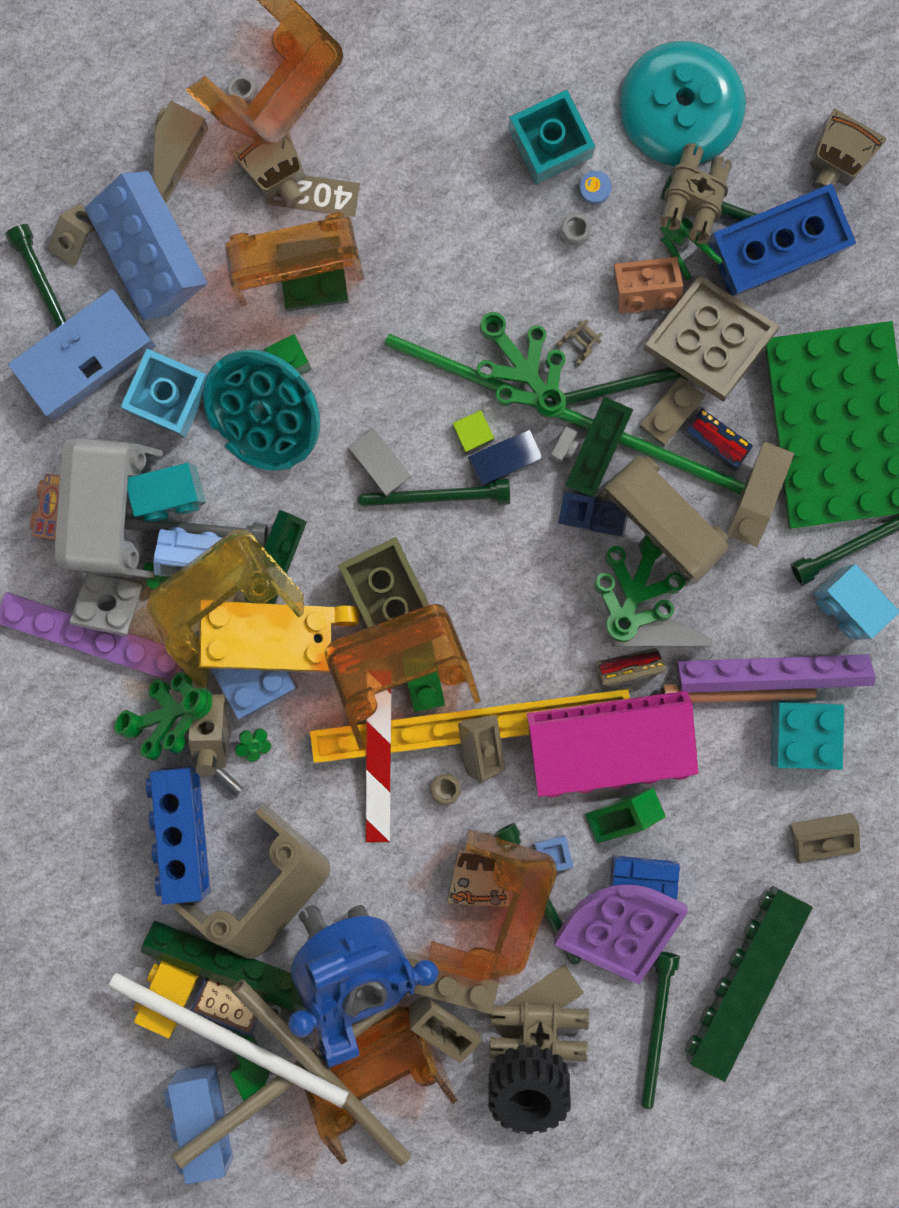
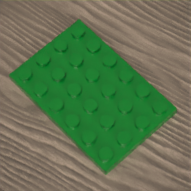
(840, 419)

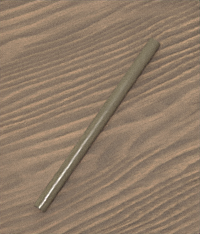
(314, 1065)
(254, 1104)

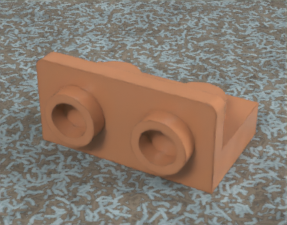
(648, 284)

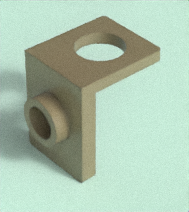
(70, 235)

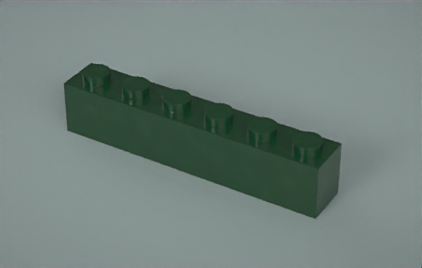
(747, 983)

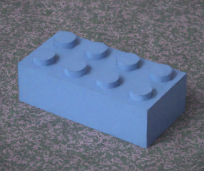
(145, 245)

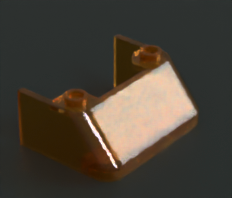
(308, 64)
(291, 253)
(394, 655)
(531, 879)
(385, 1055)

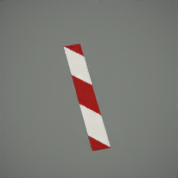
(378, 770)

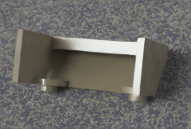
(667, 518)
(302, 874)

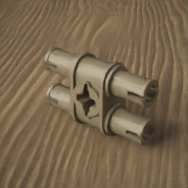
(696, 193)
(551, 1019)

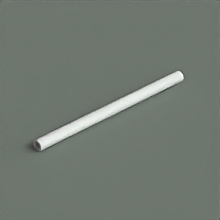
(229, 1040)

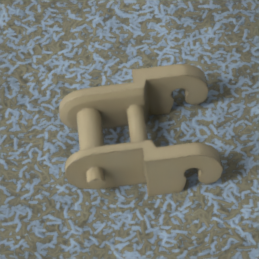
(582, 326)

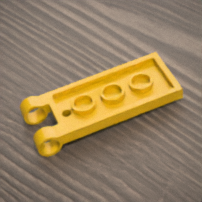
(269, 636)

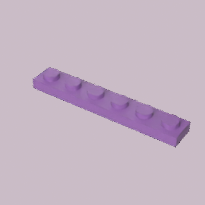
(56, 627)
(775, 673)

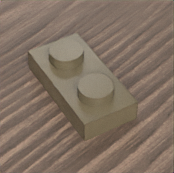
(672, 411)

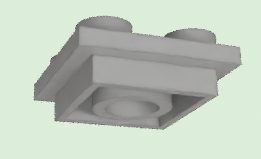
(100, 589)

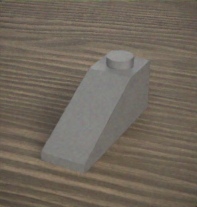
(663, 634)

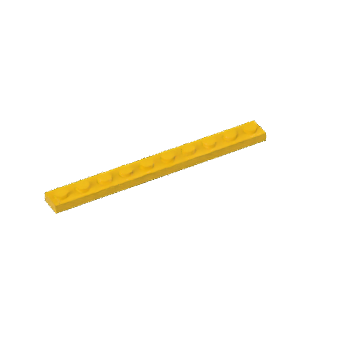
(442, 728)

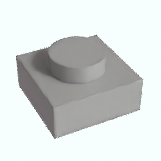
(565, 446)

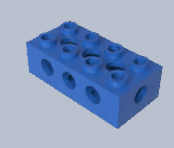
(818, 208)
(172, 883)

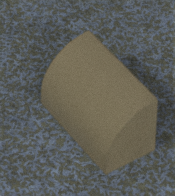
(442, 1029)

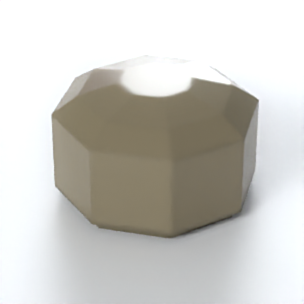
(445, 789)

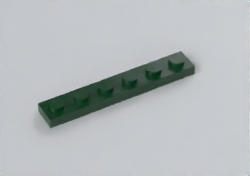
(221, 965)

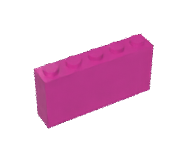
(613, 744)

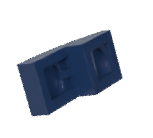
(505, 458)
(592, 515)

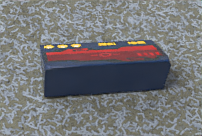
(718, 440)

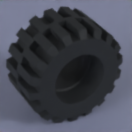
(529, 1089)

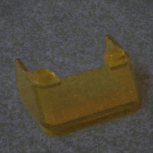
(208, 581)

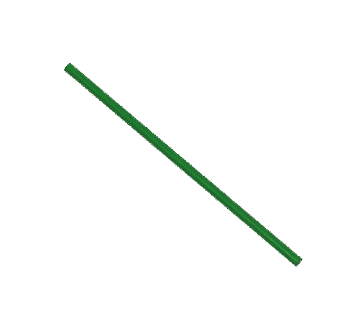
(568, 415)

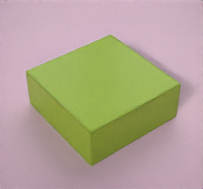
(473, 431)

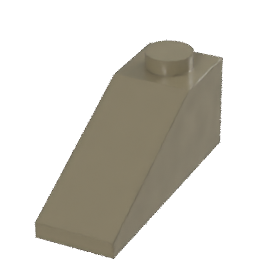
(176, 141)
(759, 494)

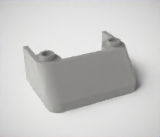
(95, 506)

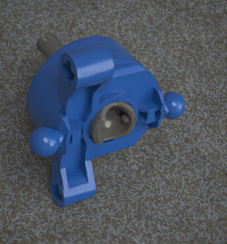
(348, 976)

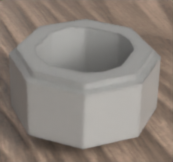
(243, 87)
(575, 229)

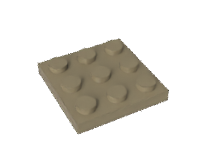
(711, 338)

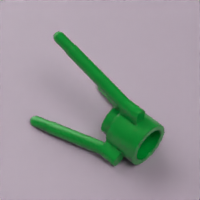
(680, 236)

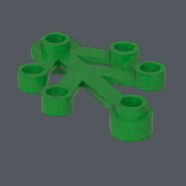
(525, 370)
(635, 591)
(194, 706)

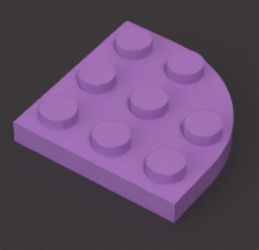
(621, 928)

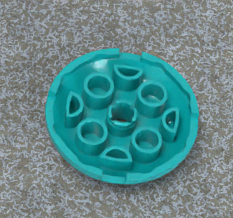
(661, 124)
(262, 409)

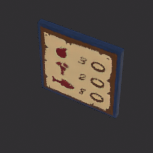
(223, 1008)

